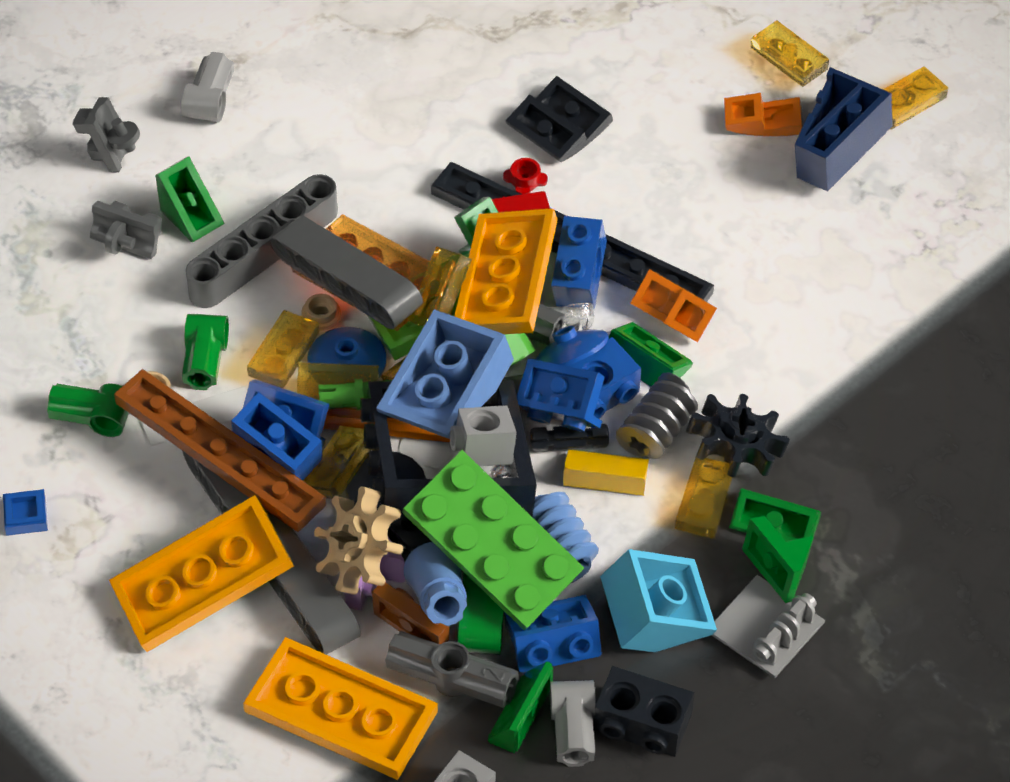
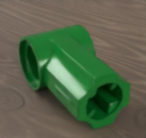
(204, 342)
(88, 407)

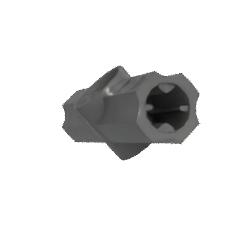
(472, 678)

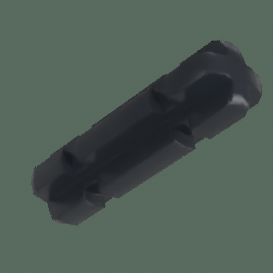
(564, 438)

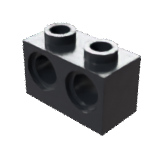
(647, 702)

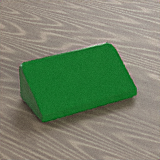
(650, 353)
(788, 518)
(523, 709)

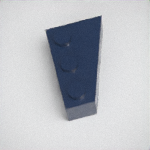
(841, 128)

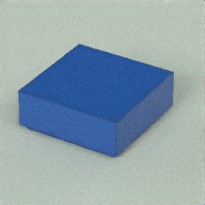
(25, 512)

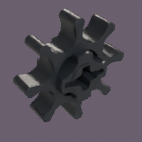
(737, 435)

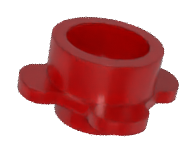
(525, 175)

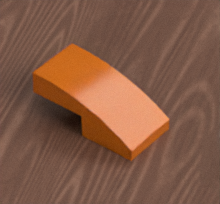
(754, 117)
(673, 305)

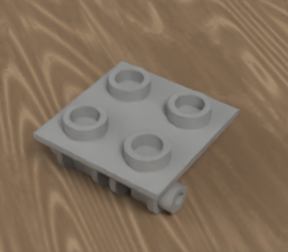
(766, 627)

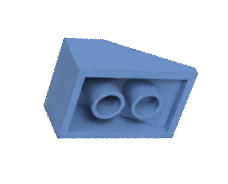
(446, 370)

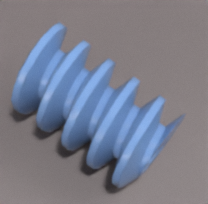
(560, 521)

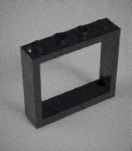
(398, 493)

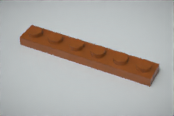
(220, 450)

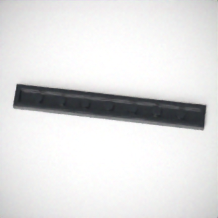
(620, 262)

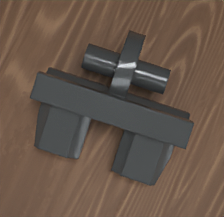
(109, 134)
(125, 230)

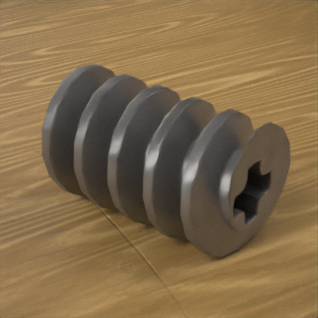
(657, 417)

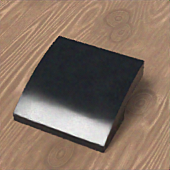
(560, 119)

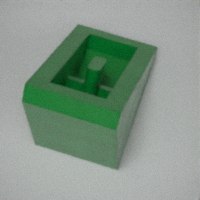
(187, 200)

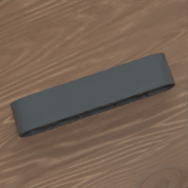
(248, 249)
(346, 271)

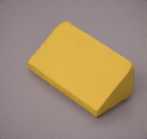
(605, 472)

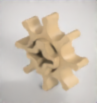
(358, 540)

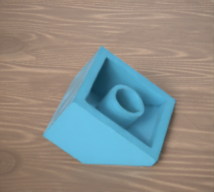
(656, 601)

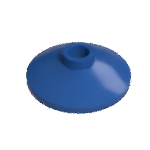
(573, 345)
(362, 346)

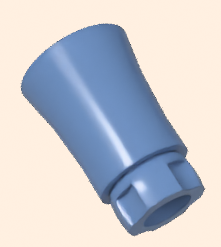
(436, 584)

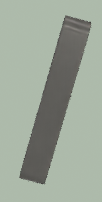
(302, 589)

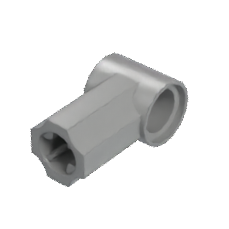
(207, 94)
(573, 711)

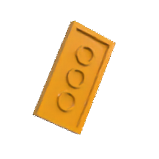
(507, 270)
(201, 573)
(341, 708)

